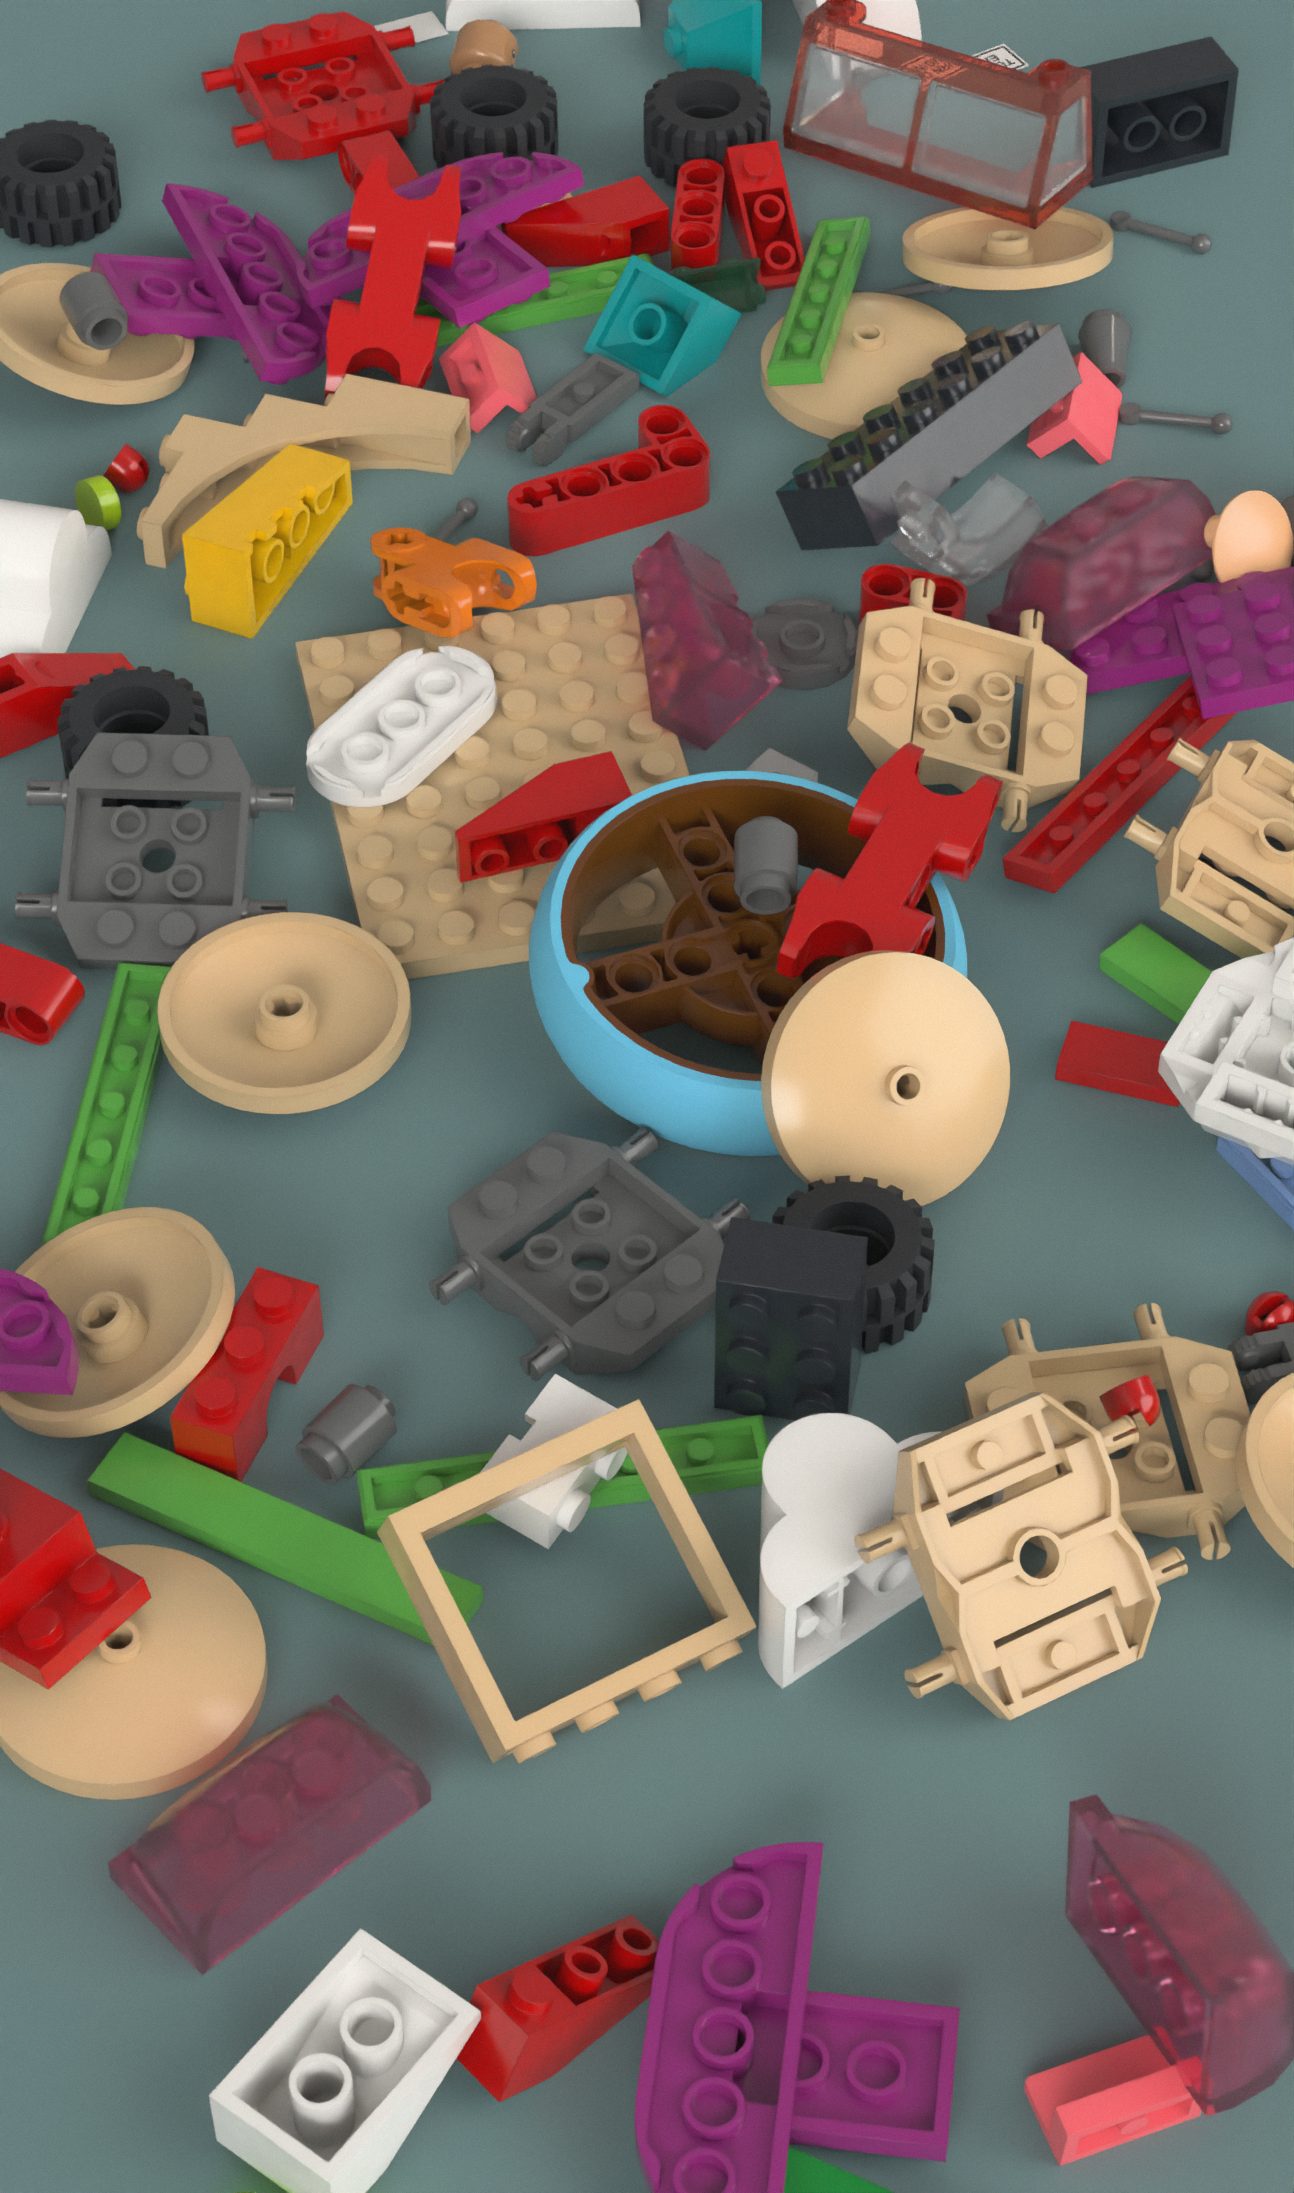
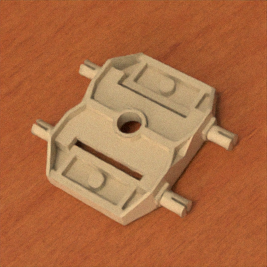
(924, 662)
(1240, 801)
(1204, 1401)
(974, 1567)

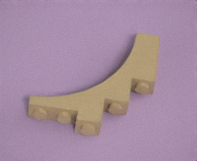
(363, 421)

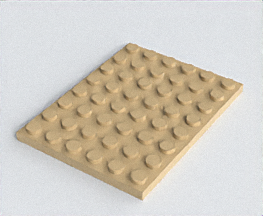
(565, 691)

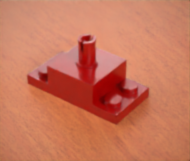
(55, 1586)

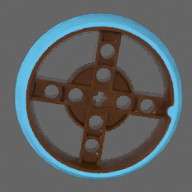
(710, 958)

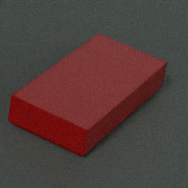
(1114, 1063)

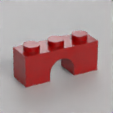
(226, 1404)

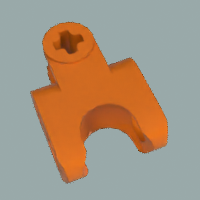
(440, 583)

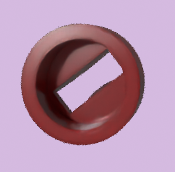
(128, 470)
(1273, 1303)
(1131, 1399)

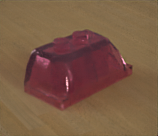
(1106, 558)
(268, 1830)
(1181, 1953)

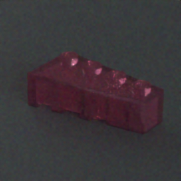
(696, 643)

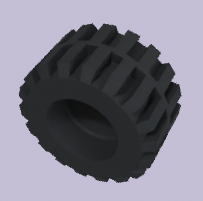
(493, 113)
(700, 116)
(57, 183)
(132, 704)
(897, 1248)

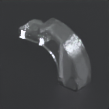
(972, 541)

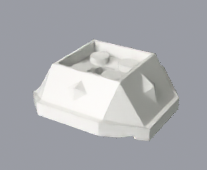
(1236, 1054)

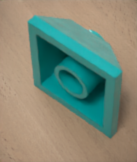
(716, 35)
(661, 327)

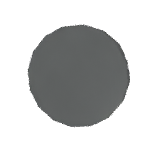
(807, 642)

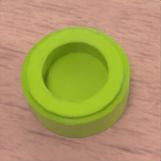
(98, 502)

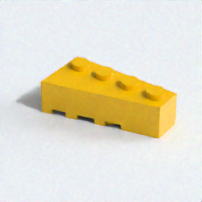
(263, 537)

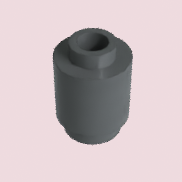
(94, 310)
(765, 865)
(347, 1433)

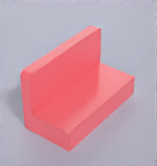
(487, 374)
(1084, 414)
(1108, 2099)

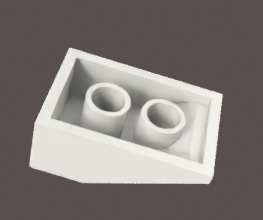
(343, 2072)

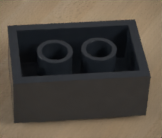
(1161, 110)
(788, 1320)

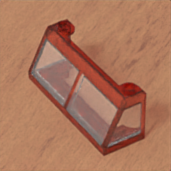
(940, 117)

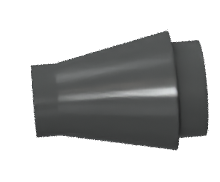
(1106, 343)

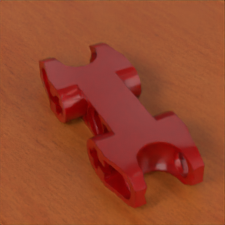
(401, 242)
(908, 841)

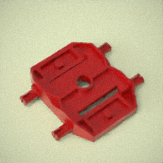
(314, 109)

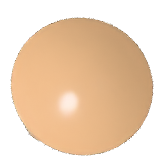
(1249, 536)

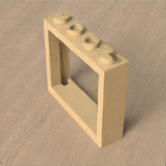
(593, 1705)

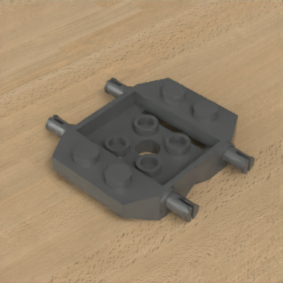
(105, 895)
(591, 1321)

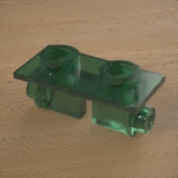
(728, 282)

